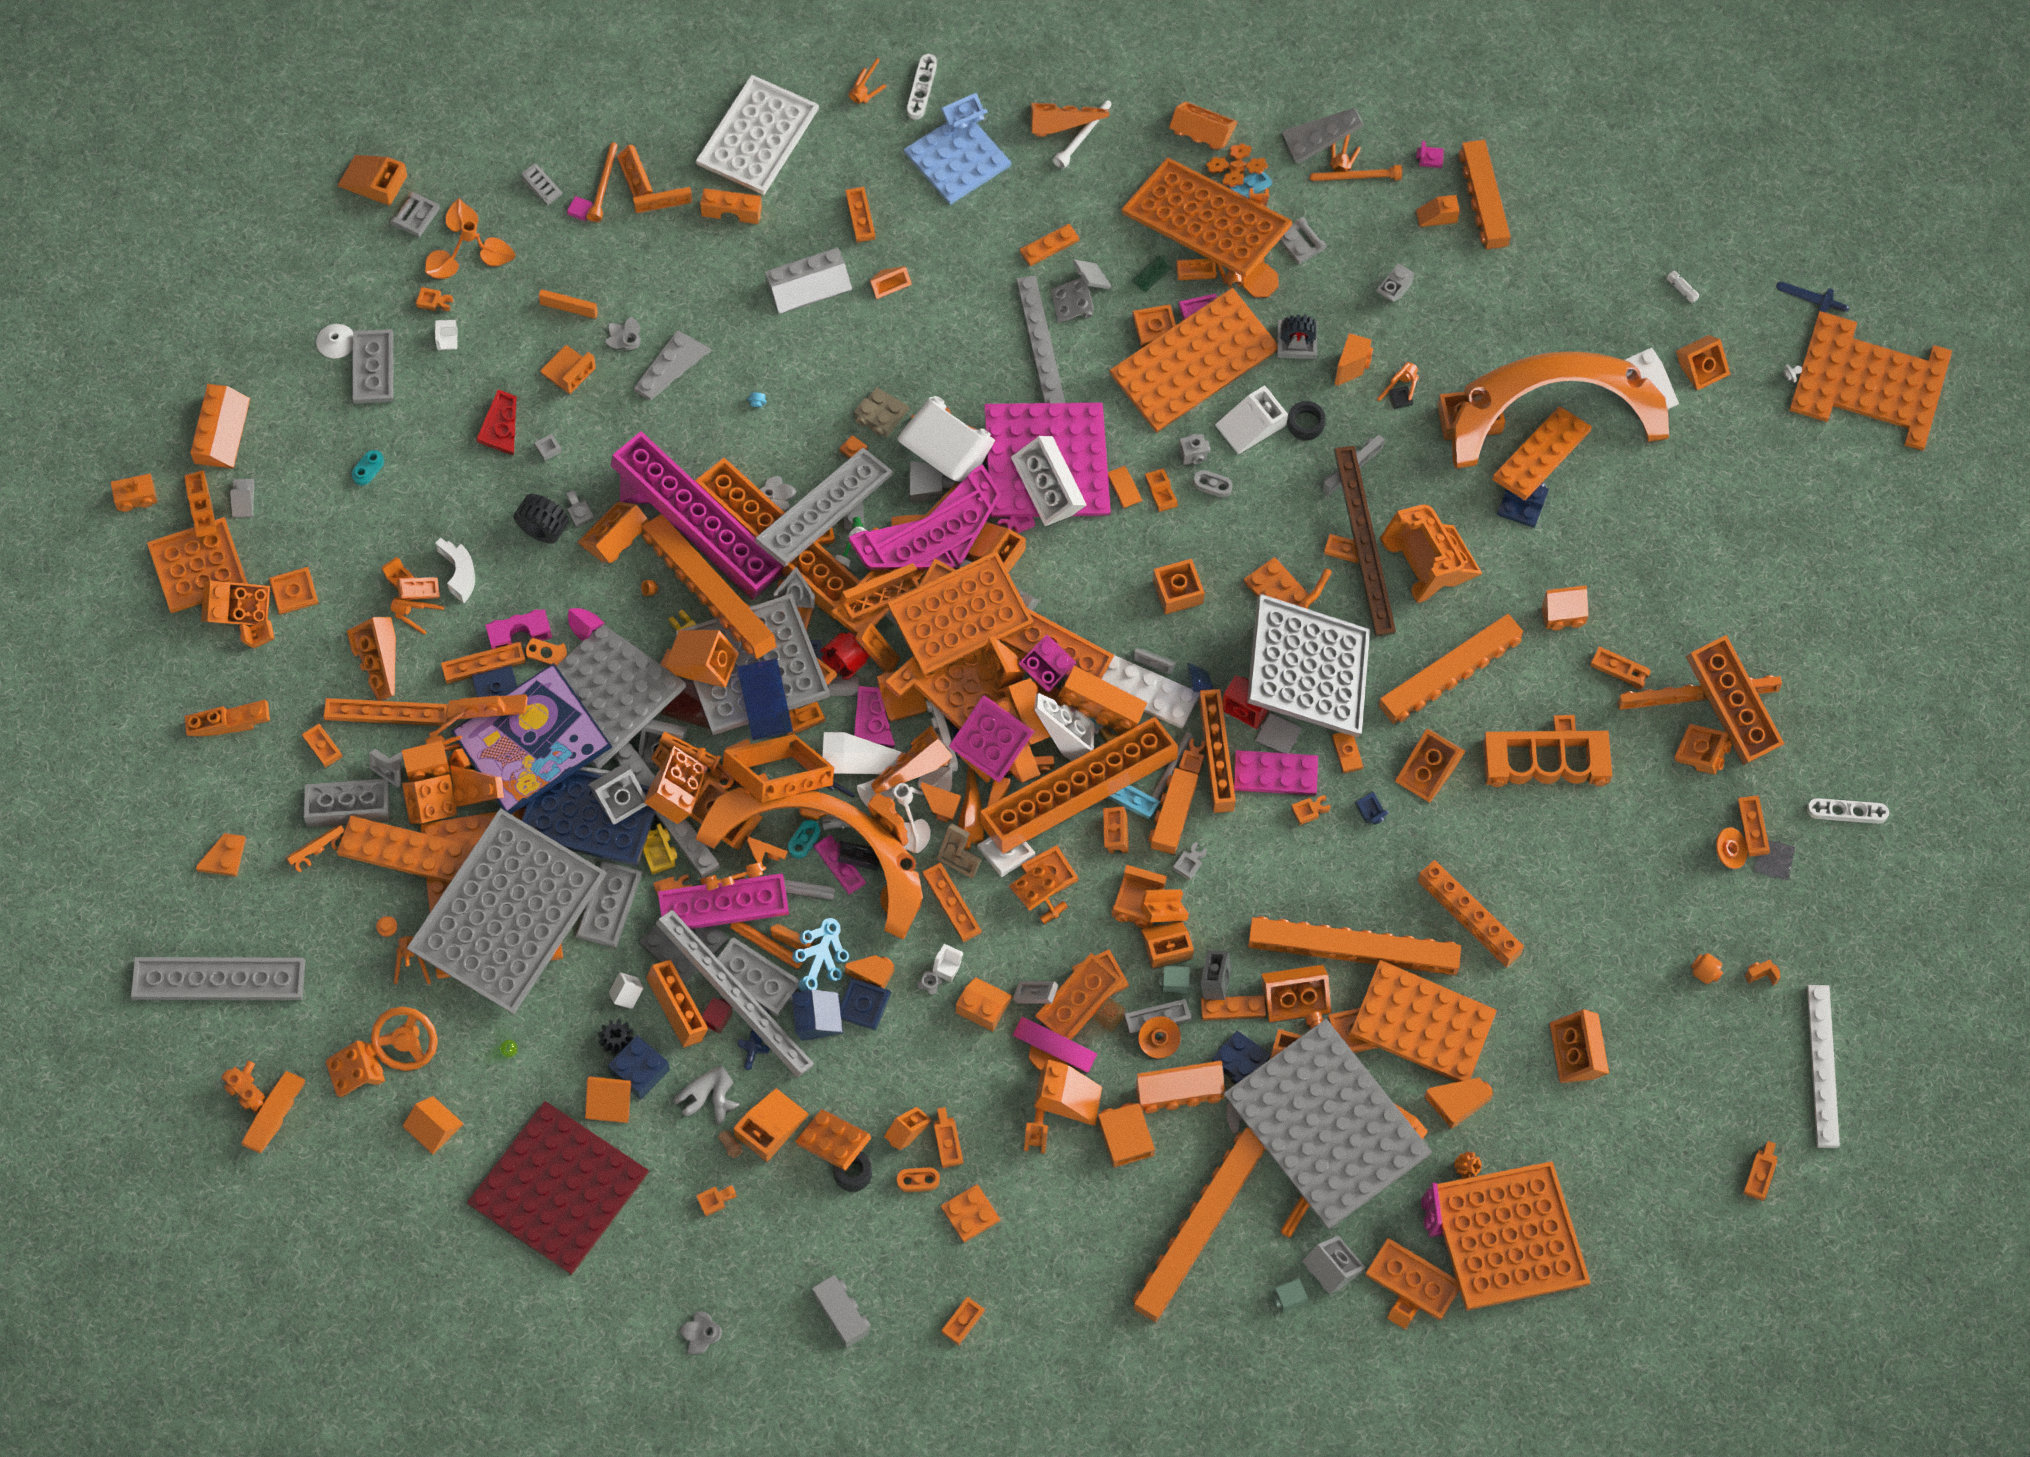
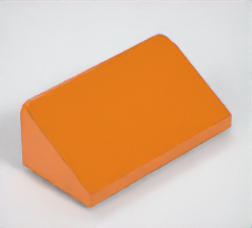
(788, 937)

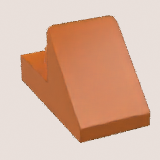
(759, 848)

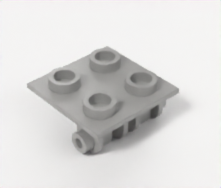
(1072, 300)

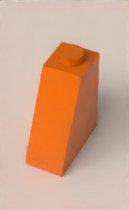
(1459, 1099)

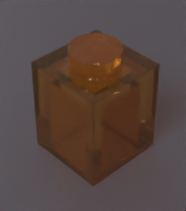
(1110, 1014)

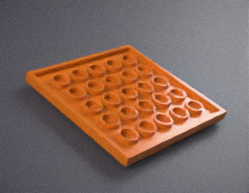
(1510, 1236)

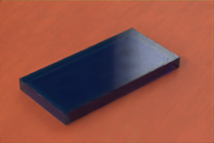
(764, 699)

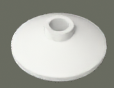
(335, 348)

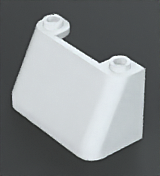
(945, 440)

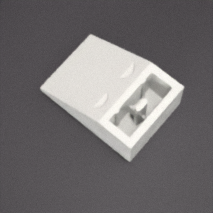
(1252, 420)

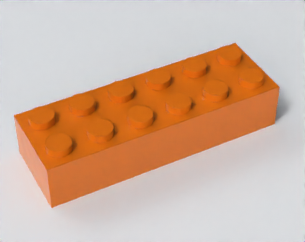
(1734, 699)

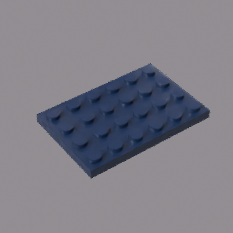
(578, 822)

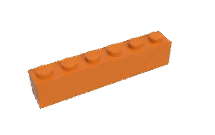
(1485, 194)
(1217, 751)

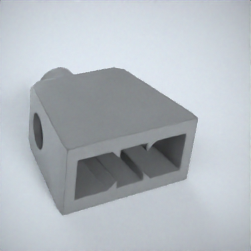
(927, 482)

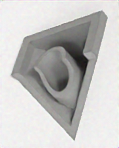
(797, 586)

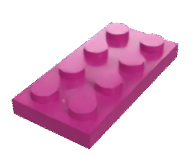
(1276, 772)

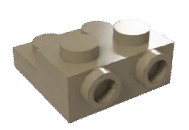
(880, 412)

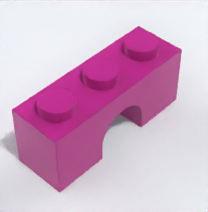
(533, 623)

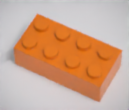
(1100, 700)

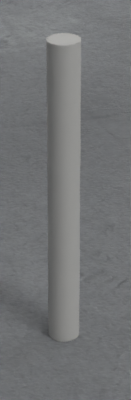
(1170, 769)

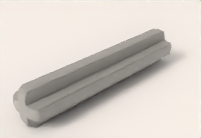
(809, 889)

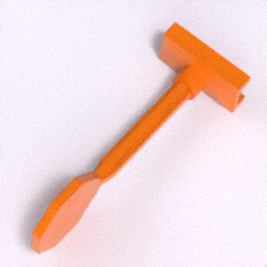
(1263, 278)
(1037, 1132)

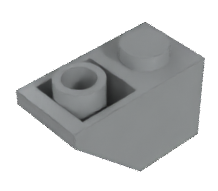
(1396, 283)

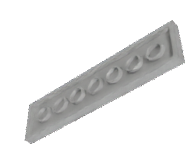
(823, 507)
(218, 978)

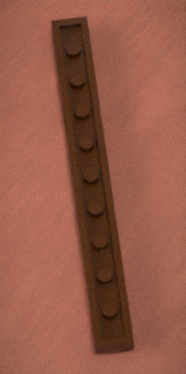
(1364, 541)

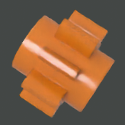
(1468, 1165)

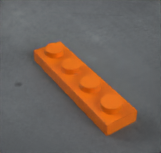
(481, 662)
(951, 902)

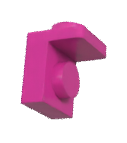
(1430, 156)

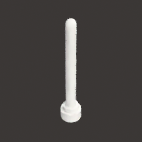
(1062, 159)

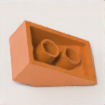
(1429, 765)
(1067, 1093)

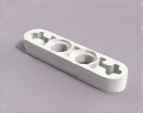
(919, 86)
(1847, 807)

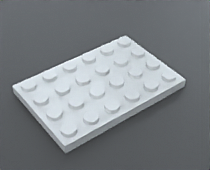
(757, 134)

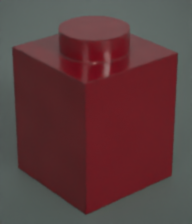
(717, 1014)

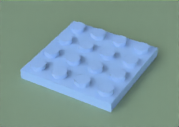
(957, 159)

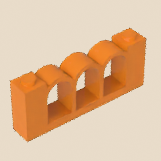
(1597, 750)

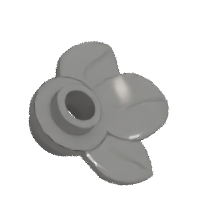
(622, 334)
(779, 492)
(697, 1331)

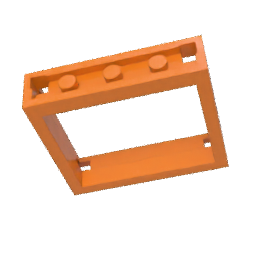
(819, 772)

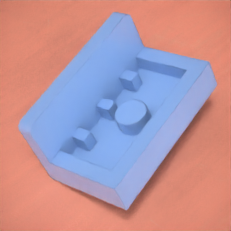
(963, 111)

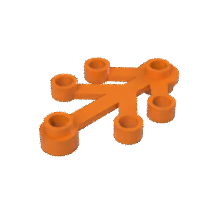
(752, 871)

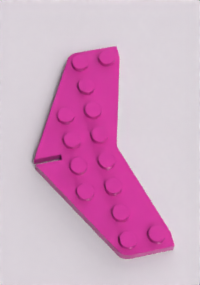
(947, 529)

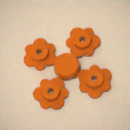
(1238, 166)

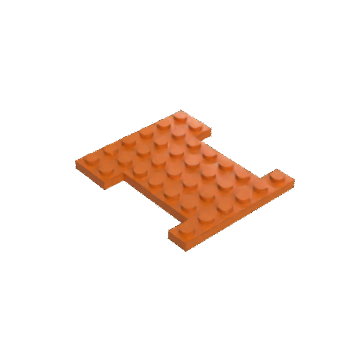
(1869, 380)
(955, 689)

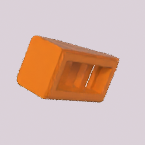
(999, 790)

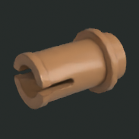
(733, 1148)

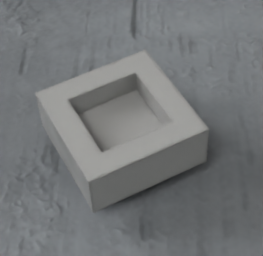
(548, 447)

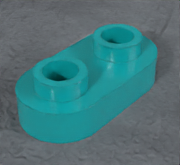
(368, 466)
(803, 840)

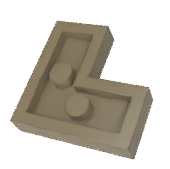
(954, 855)

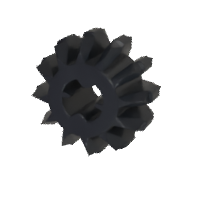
(615, 1030)

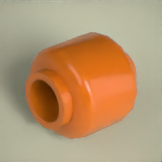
(1707, 968)

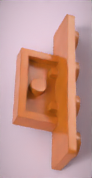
(488, 706)

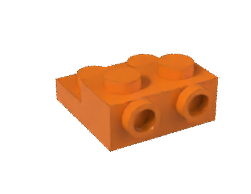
(1703, 748)
(883, 811)

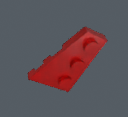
(499, 424)

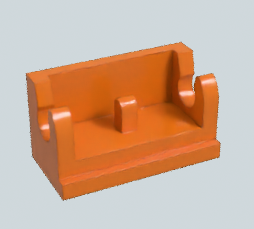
(1116, 829)

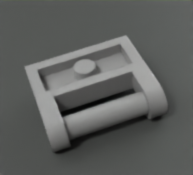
(419, 217)
(1297, 246)

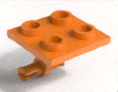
(1037, 887)

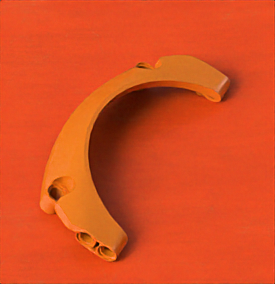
(1515, 379)
(902, 884)

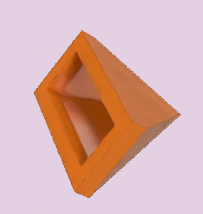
(889, 281)

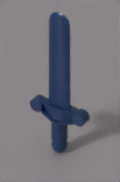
(1825, 301)
(753, 1047)

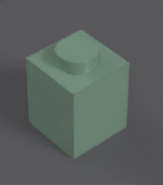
(1174, 979)
(1289, 1296)

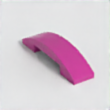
(1055, 1044)

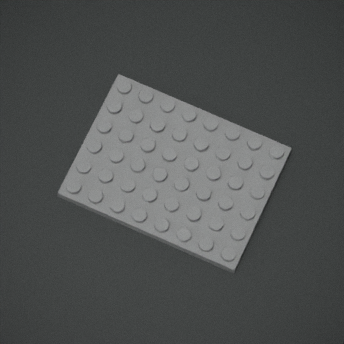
(507, 911)
(1327, 1124)

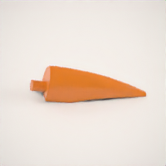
(970, 814)

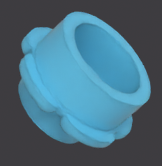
(757, 399)

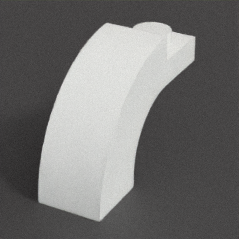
(464, 578)

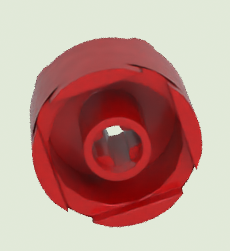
(844, 655)

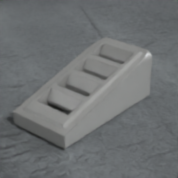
(534, 174)

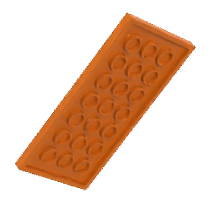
(1207, 217)
(1194, 360)

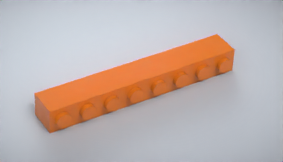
(1450, 669)

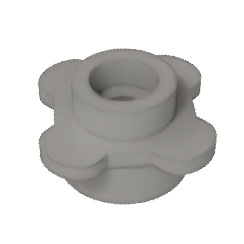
(931, 988)

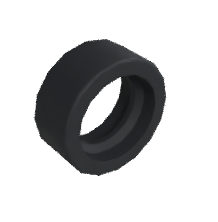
(1310, 407)

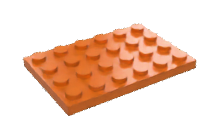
(960, 613)
(1423, 1022)

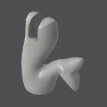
(700, 1088)

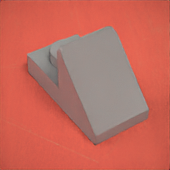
(242, 498)
(387, 767)

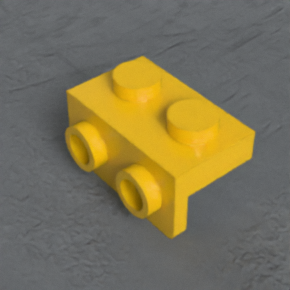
(658, 852)

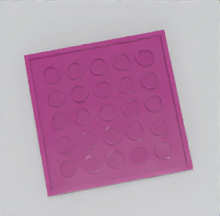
(1079, 437)

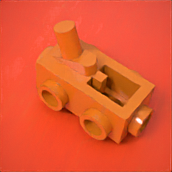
(242, 1086)

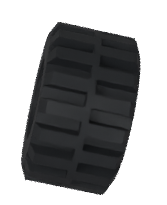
(541, 518)

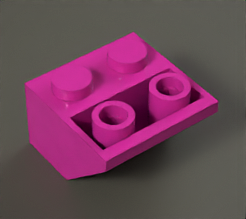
(1047, 663)

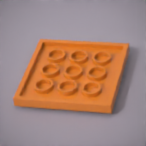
(188, 561)

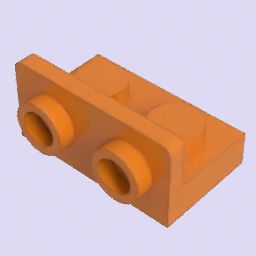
(1164, 905)

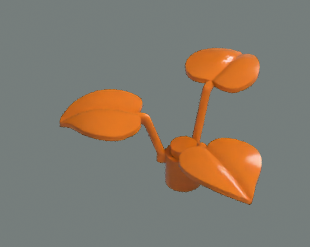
(464, 219)

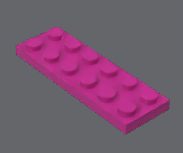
(733, 903)

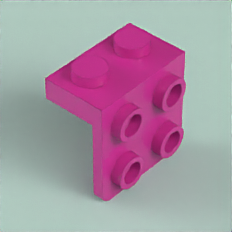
(1431, 1204)

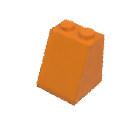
(703, 656)

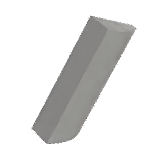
(335, 802)

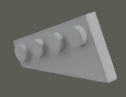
(1321, 133)
(670, 364)

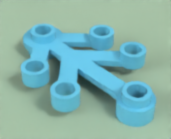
(822, 953)

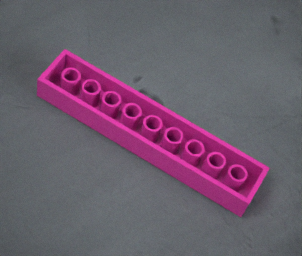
(696, 515)

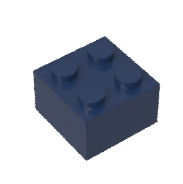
(639, 1065)

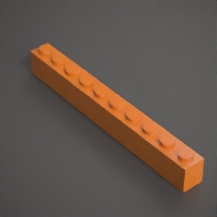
(709, 587)
(1354, 945)
(1199, 1226)

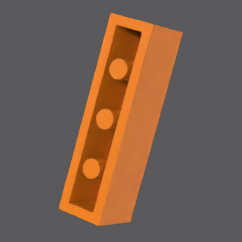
(1174, 811)
(676, 1003)

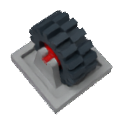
(1297, 338)

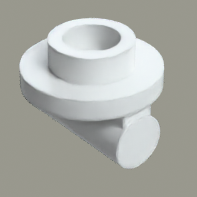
(1790, 373)

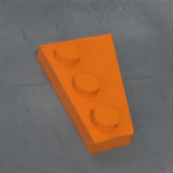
(474, 787)

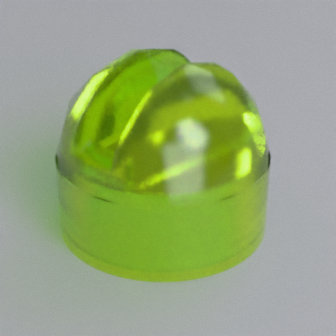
(512, 1051)

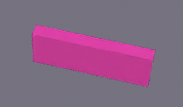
(846, 874)

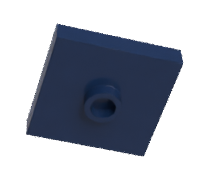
(495, 682)
(864, 1004)

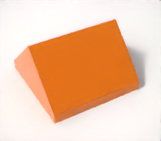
(431, 1123)

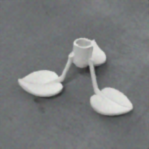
(919, 830)

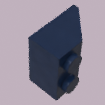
(817, 1014)

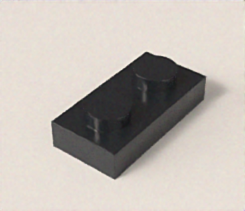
(857, 855)

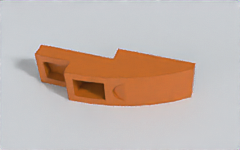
(224, 720)

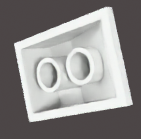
(1653, 369)

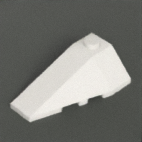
(1069, 730)
(856, 755)

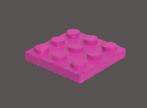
(991, 738)

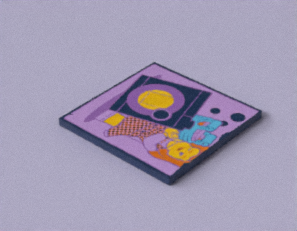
(534, 747)

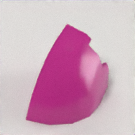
(583, 622)

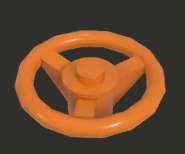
(404, 1038)

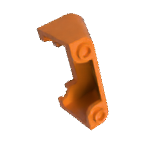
(1426, 548)

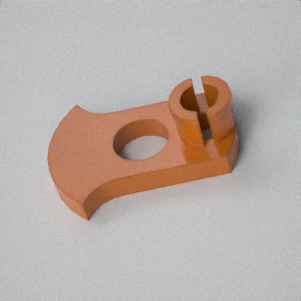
(558, 652)

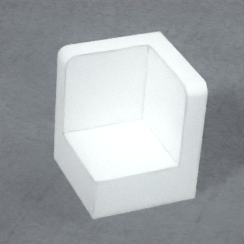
(446, 334)
(947, 962)
(626, 990)

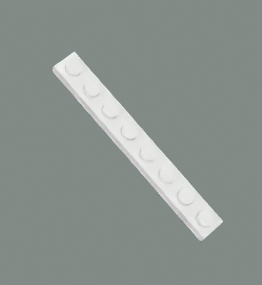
(1823, 1066)

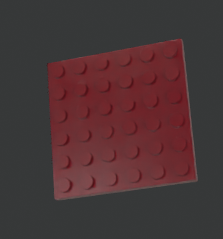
(558, 1187)

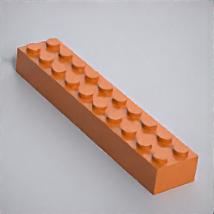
(757, 512)
(1078, 785)

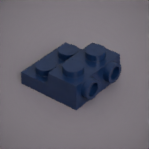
(1522, 510)
(1240, 1057)

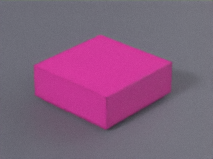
(579, 208)

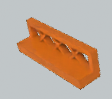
(874, 587)

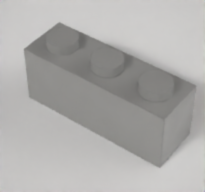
(841, 1310)

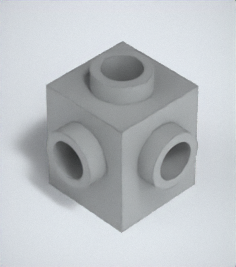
(1194, 449)

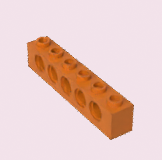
(1470, 913)

